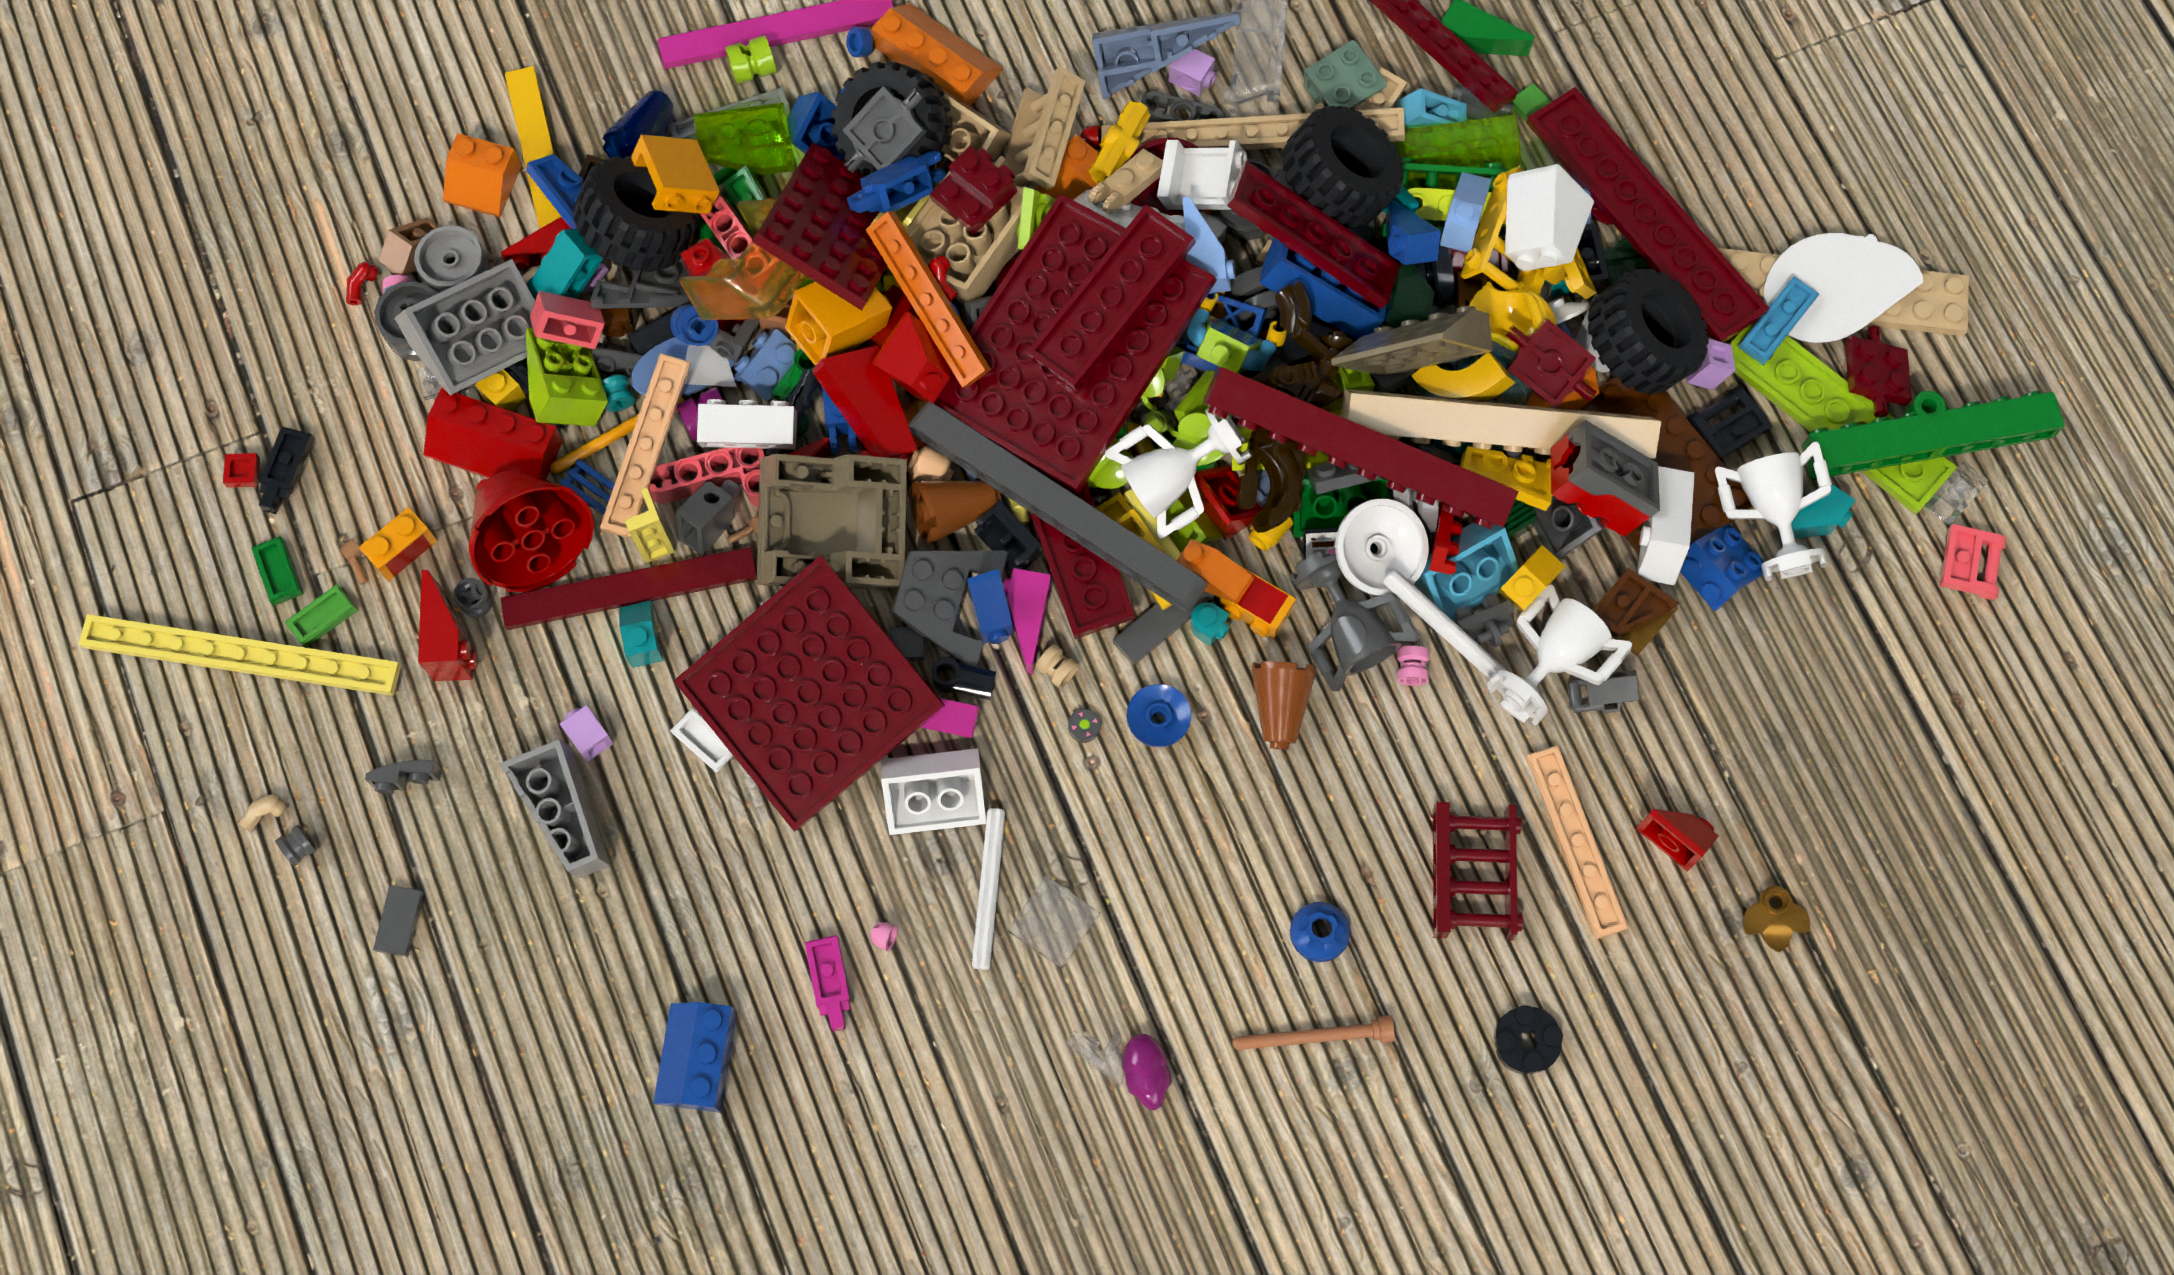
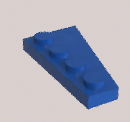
(557, 183)

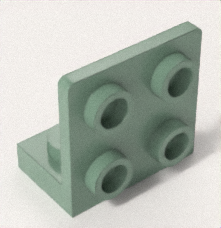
(1343, 78)

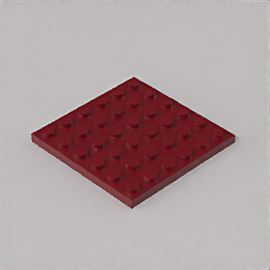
(809, 693)

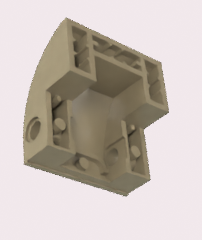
(836, 509)

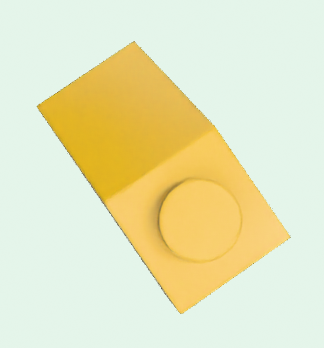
(1531, 578)

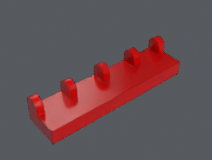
(1442, 545)

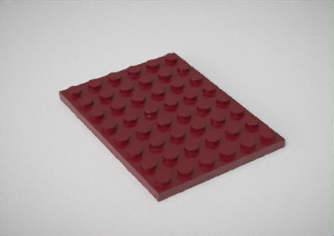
(1025, 403)

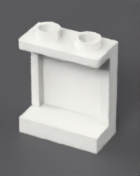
(1201, 174)

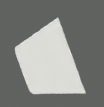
(708, 367)

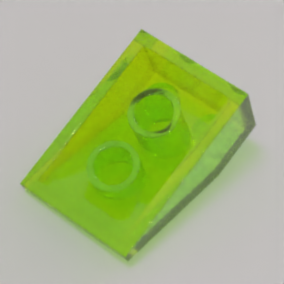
(747, 137)

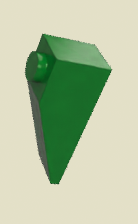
(1486, 32)

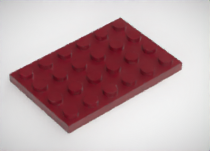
(819, 232)

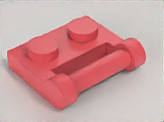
(1963, 559)

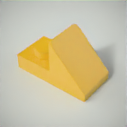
(1574, 274)

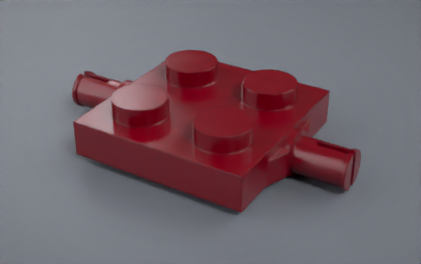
(1550, 363)
(1878, 371)

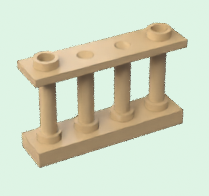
(1043, 130)

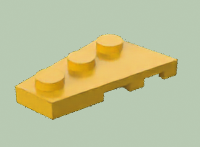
(1521, 474)

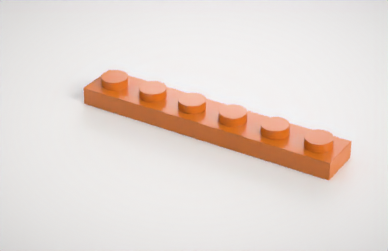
(928, 299)

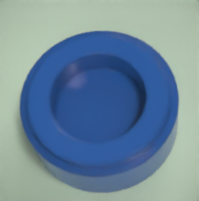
(859, 42)

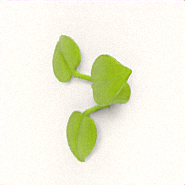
(1191, 433)

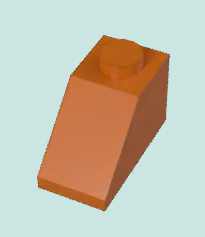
(1220, 573)

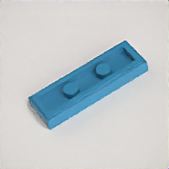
(1778, 321)

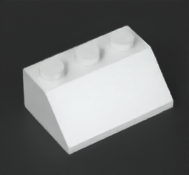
(933, 791)

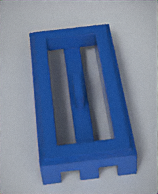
(574, 475)

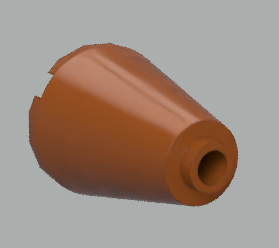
(949, 506)
(1282, 700)

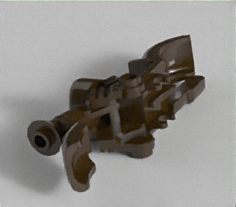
(1305, 382)

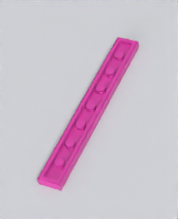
(778, 29)

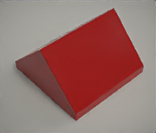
(1219, 494)

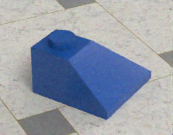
(812, 122)

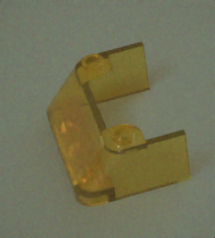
(747, 286)

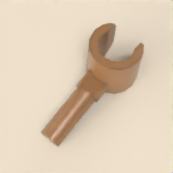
(748, 530)
(351, 552)

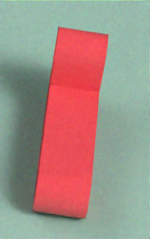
(737, 236)
(704, 467)

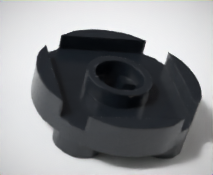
(1547, 1038)

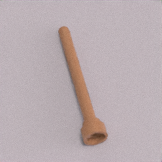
(1378, 1029)

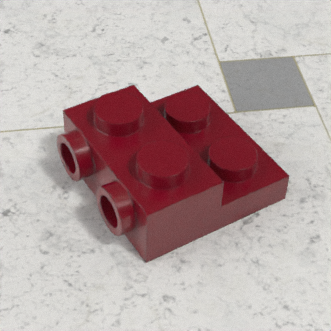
(974, 189)

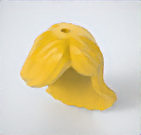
(1510, 308)

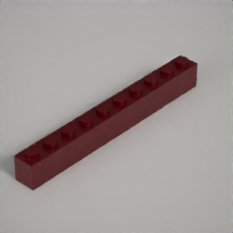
(1360, 447)

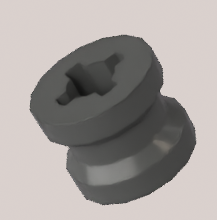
(296, 845)

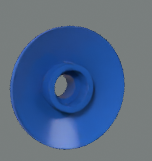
(1158, 700)

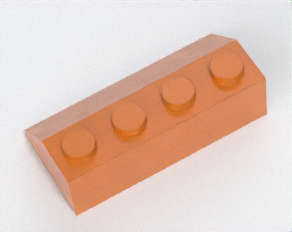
(924, 44)

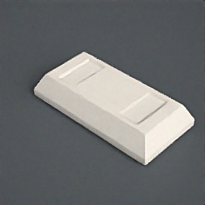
(702, 740)

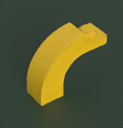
(1478, 382)

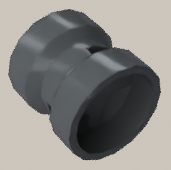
(468, 592)

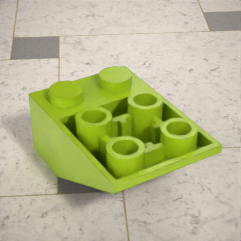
(563, 382)

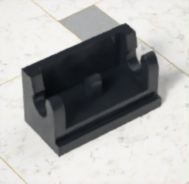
(1003, 531)

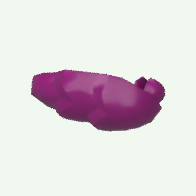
(1146, 1070)

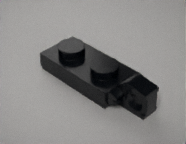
(283, 467)

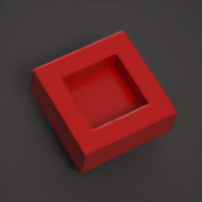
(241, 470)

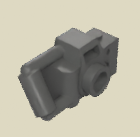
(1606, 696)

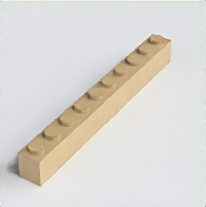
(1489, 422)

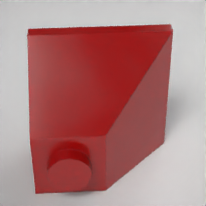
(913, 359)
(1679, 835)

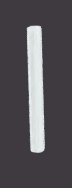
(1442, 623)
(988, 889)

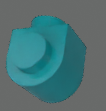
(1209, 623)

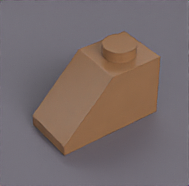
(401, 243)

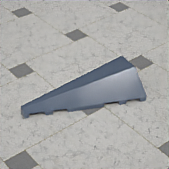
(1136, 51)

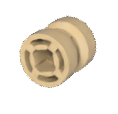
(1057, 666)

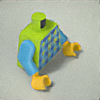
(1228, 345)

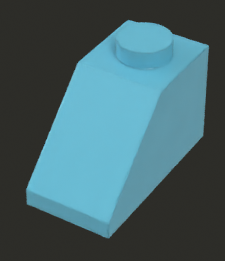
(1429, 109)

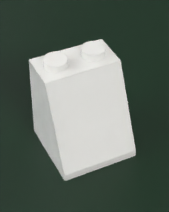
(1544, 217)

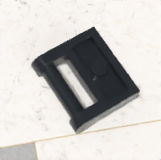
(1736, 429)

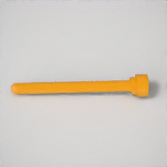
(596, 444)

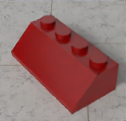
(488, 438)

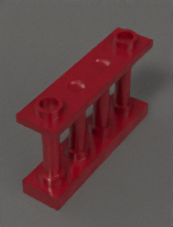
(1445, 886)

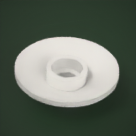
(1565, 311)

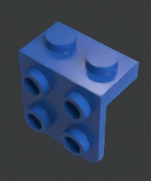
(1721, 566)

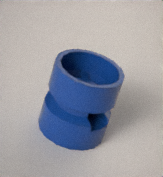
(689, 327)

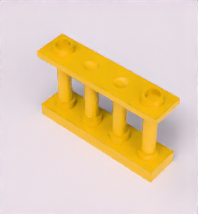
(1487, 238)

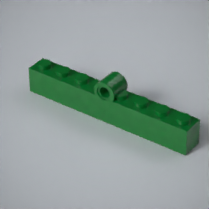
(1936, 431)

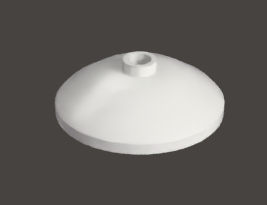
(1399, 540)

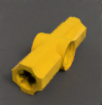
(1120, 141)

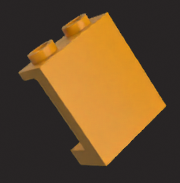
(678, 173)

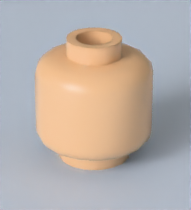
(928, 466)

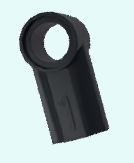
(967, 679)

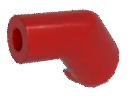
(939, 267)
(356, 279)

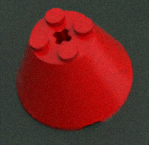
(526, 531)

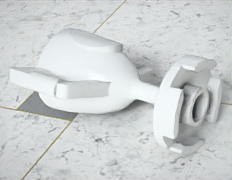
(1167, 472)
(1776, 494)
(1566, 642)

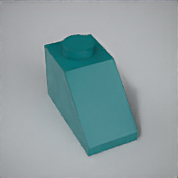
(1823, 515)
(639, 634)

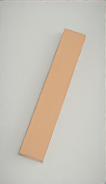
(646, 443)
(1577, 842)

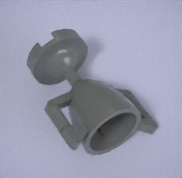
(1356, 630)

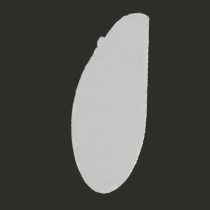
(1853, 278)

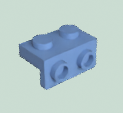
(766, 363)

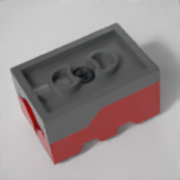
(1605, 478)

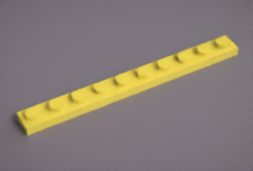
(240, 655)

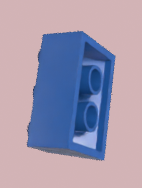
(695, 1056)

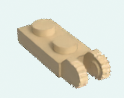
(1127, 182)

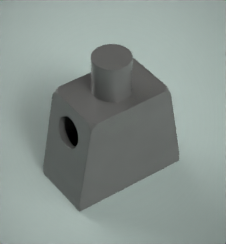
(706, 515)

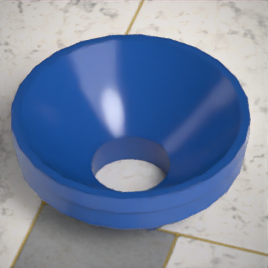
(1315, 947)

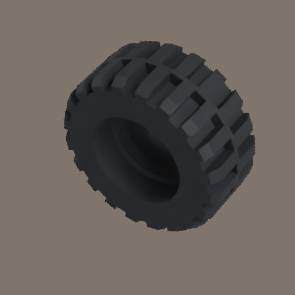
(901, 80)
(1343, 165)
(620, 222)
(1647, 331)

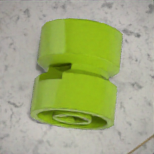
(751, 59)

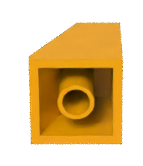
(830, 325)

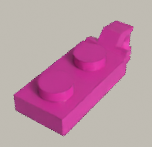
(829, 979)

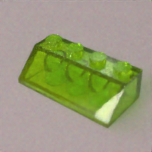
(1463, 145)

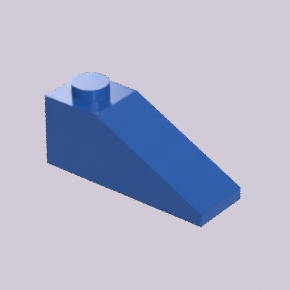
(1410, 236)
(990, 607)

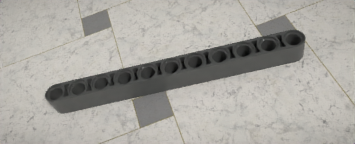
(1058, 507)

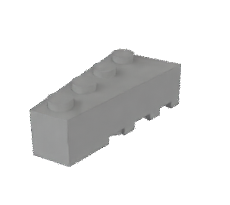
(559, 803)

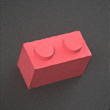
(566, 320)

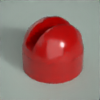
(1093, 136)

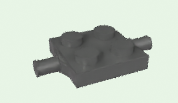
(884, 129)

